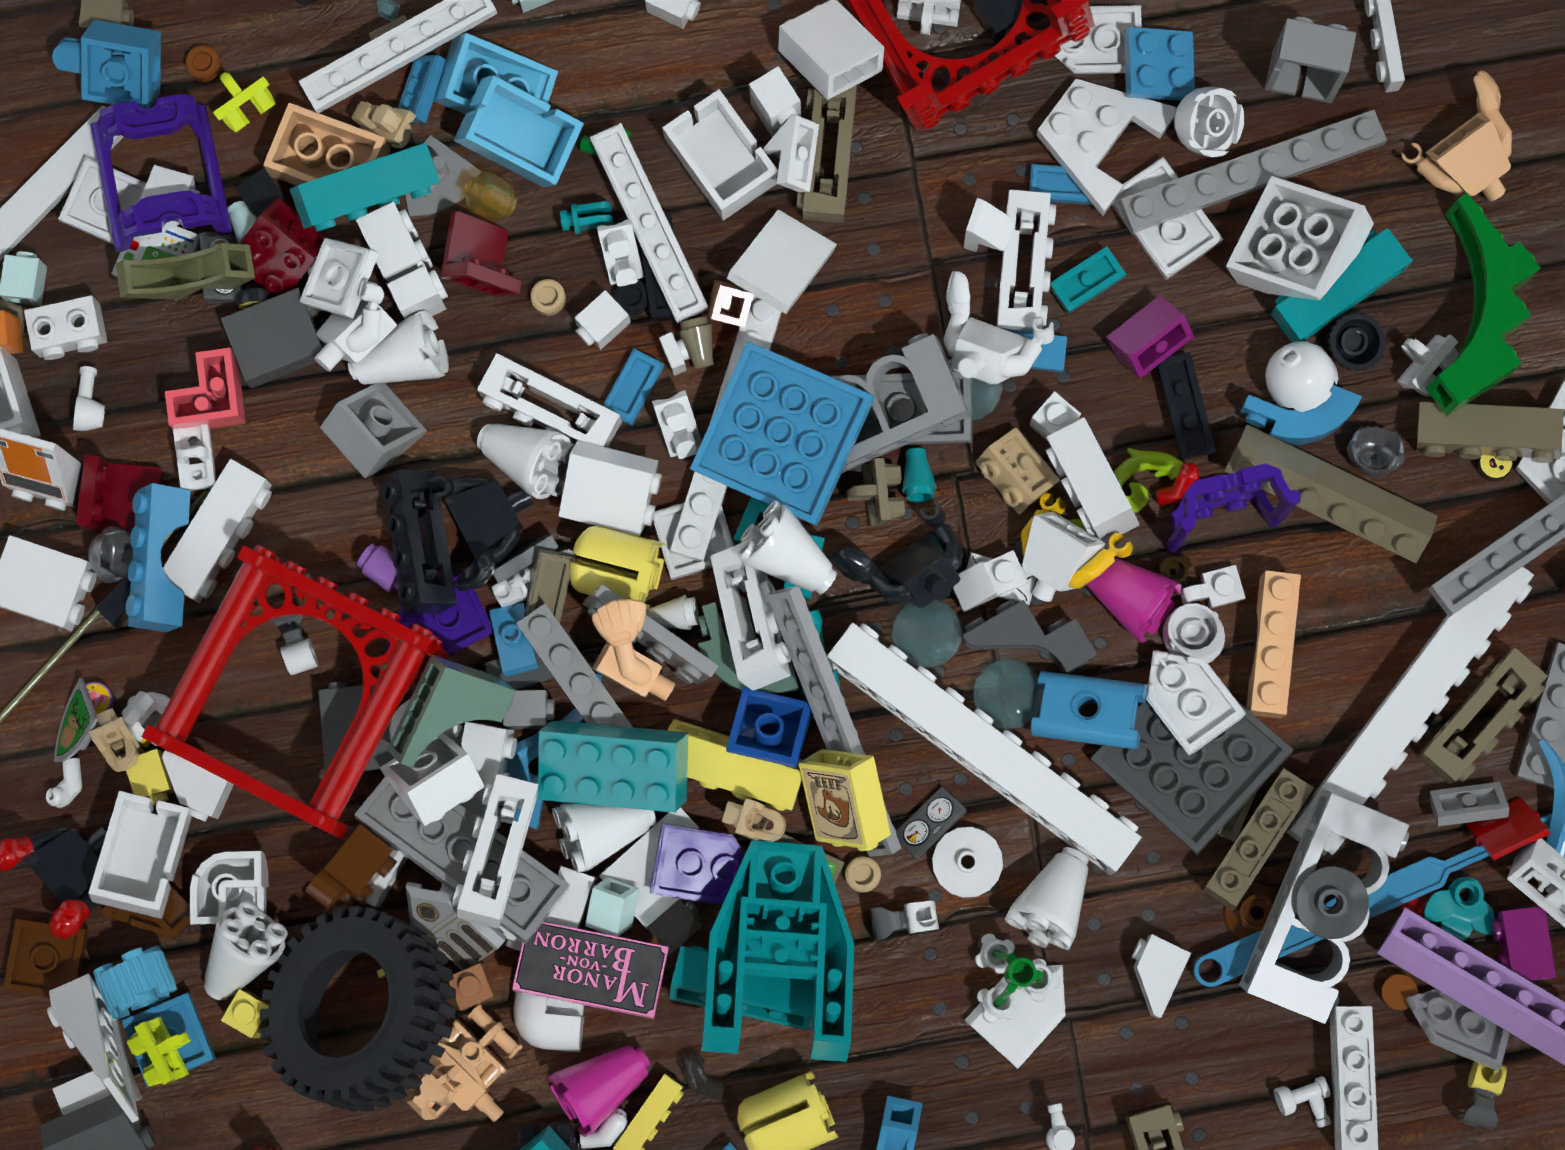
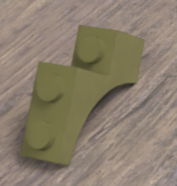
(179, 276)

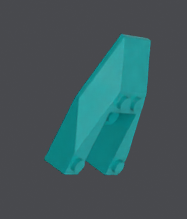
(781, 924)

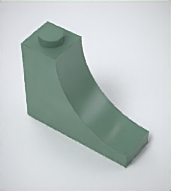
(446, 698)

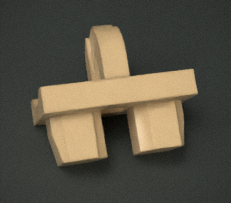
(385, 122)
(116, 741)
(752, 819)

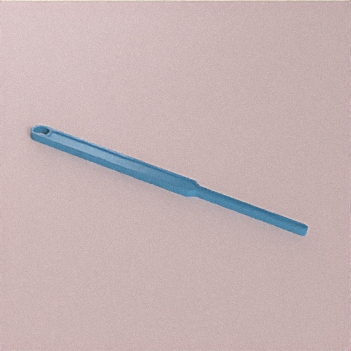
(1397, 889)

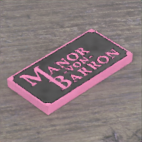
(592, 969)

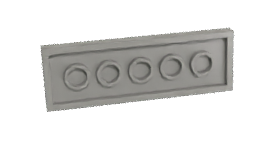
(442, 851)

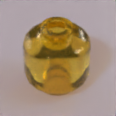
(490, 196)

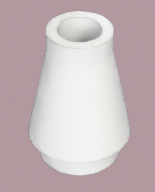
(676, 613)

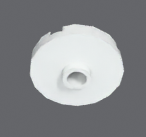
(953, 875)

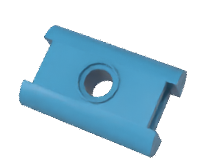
(1109, 726)

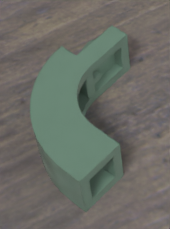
(720, 653)

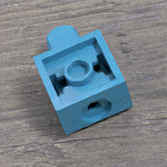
(112, 77)

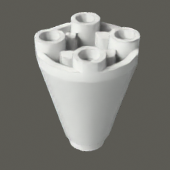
(528, 456)
(786, 551)
(598, 831)
(1053, 901)
(242, 949)

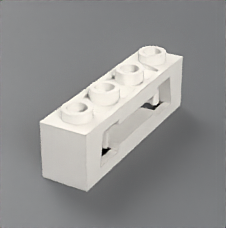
(1029, 207)
(499, 380)
(754, 662)
(510, 794)
(1548, 868)
(1353, 1078)

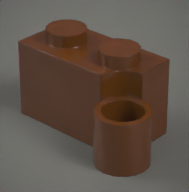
(353, 870)

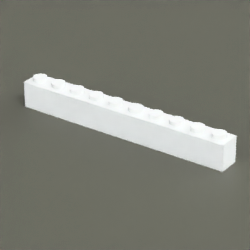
(1414, 698)

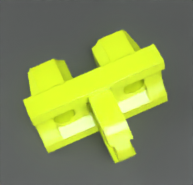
(230, 111)
(162, 1051)

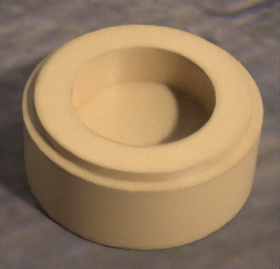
(548, 297)
(862, 874)

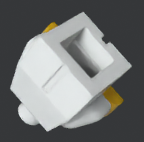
(144, 710)

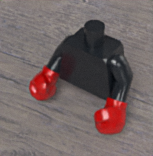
(66, 864)

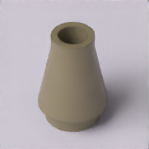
(698, 341)

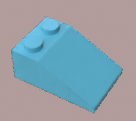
(476, 59)

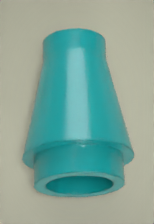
(918, 477)

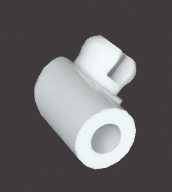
(69, 787)
(608, 1133)

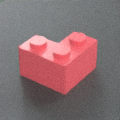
(216, 400)

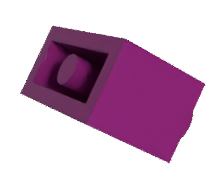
(1150, 336)
(1524, 942)

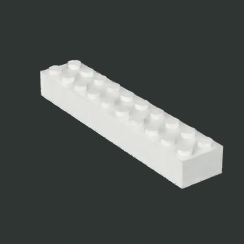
(983, 749)

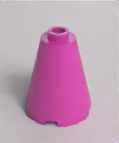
(1135, 596)
(598, 1085)

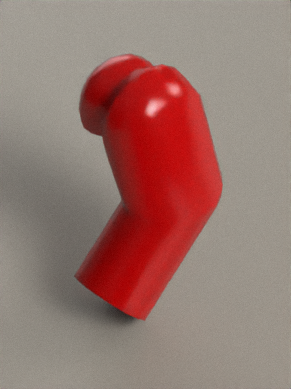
(1185, 478)

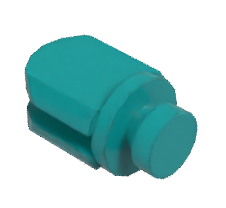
(587, 216)

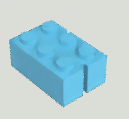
(514, 135)

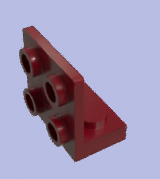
(281, 248)
(477, 255)
(109, 493)

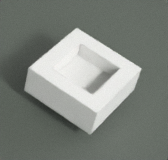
(675, 353)

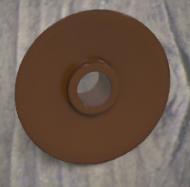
(1239, 920)

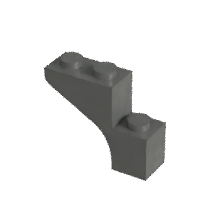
(1017, 629)

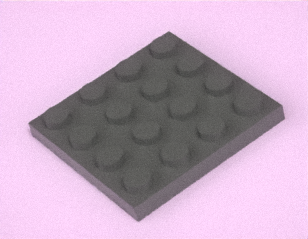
(1194, 791)

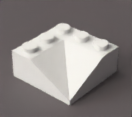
(1298, 241)

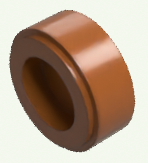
(203, 63)
(1395, 991)

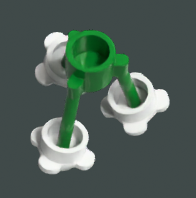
(1018, 974)

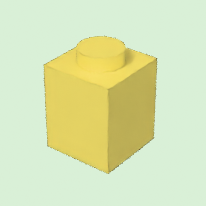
(150, 777)
(244, 1013)

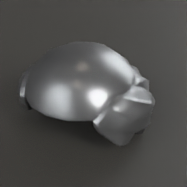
(1376, 450)
(111, 554)

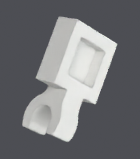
(1217, 586)

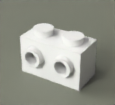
(66, 327)

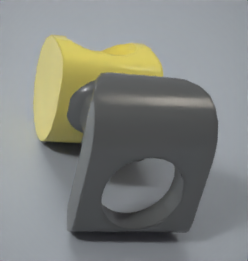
(1486, 1084)

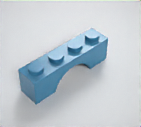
(153, 599)

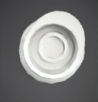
(1194, 632)

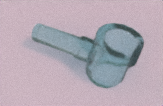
(388, 9)

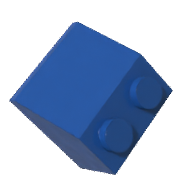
(769, 727)

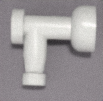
(1313, 1093)
(1059, 1136)

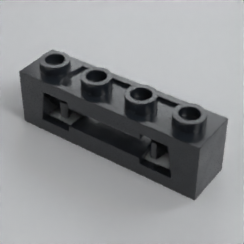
(418, 543)

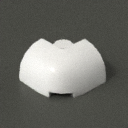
(226, 882)
(549, 1022)

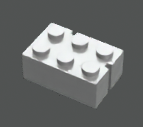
(1321, 48)

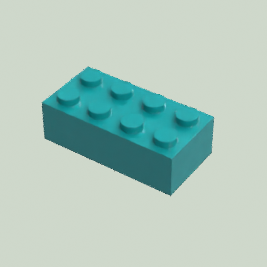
(613, 766)

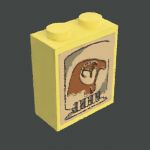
(845, 799)

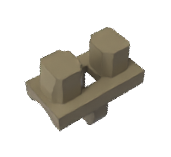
(875, 492)

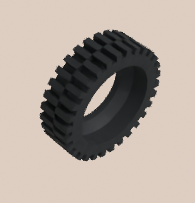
(409, 1028)

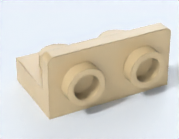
(1017, 470)

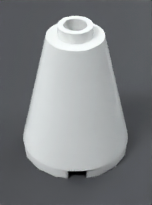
(405, 354)

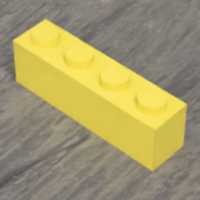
(742, 775)

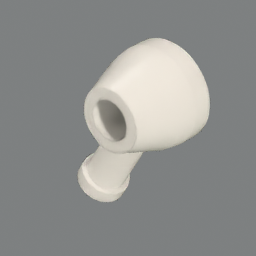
(87, 413)

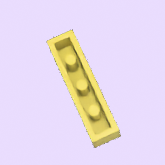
(650, 1114)

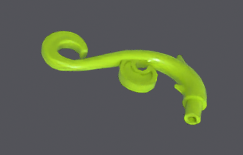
(1142, 460)

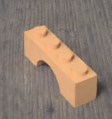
(1274, 646)

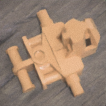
(464, 1070)

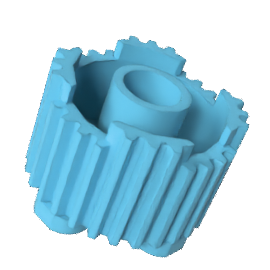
(136, 983)

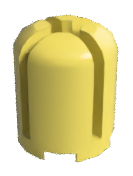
(619, 550)
(786, 1117)

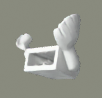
(355, 337)
(984, 349)

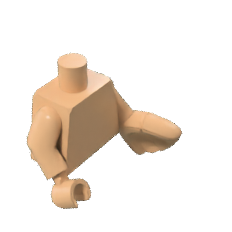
(1475, 152)
(619, 626)

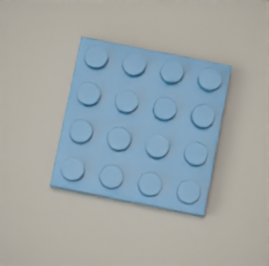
(782, 432)

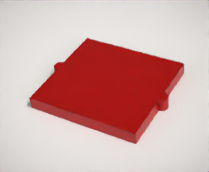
(1509, 833)

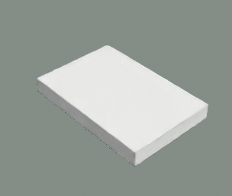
(1176, 241)
(781, 261)
(637, 865)

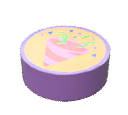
(101, 696)

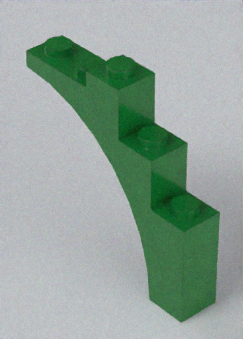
(1496, 313)

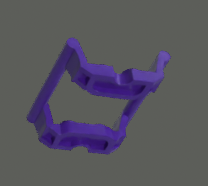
(155, 211)
(1233, 493)

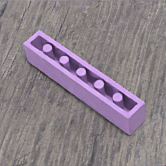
(1477, 982)

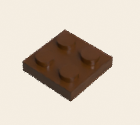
(41, 960)

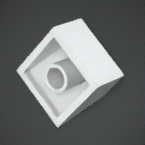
(436, 782)

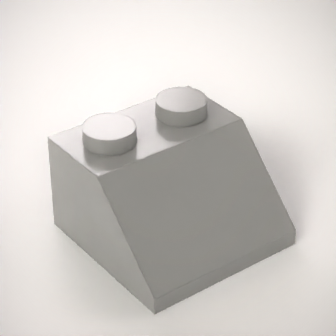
(372, 428)

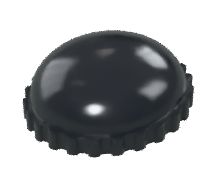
(1356, 341)

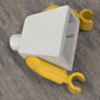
(1063, 553)

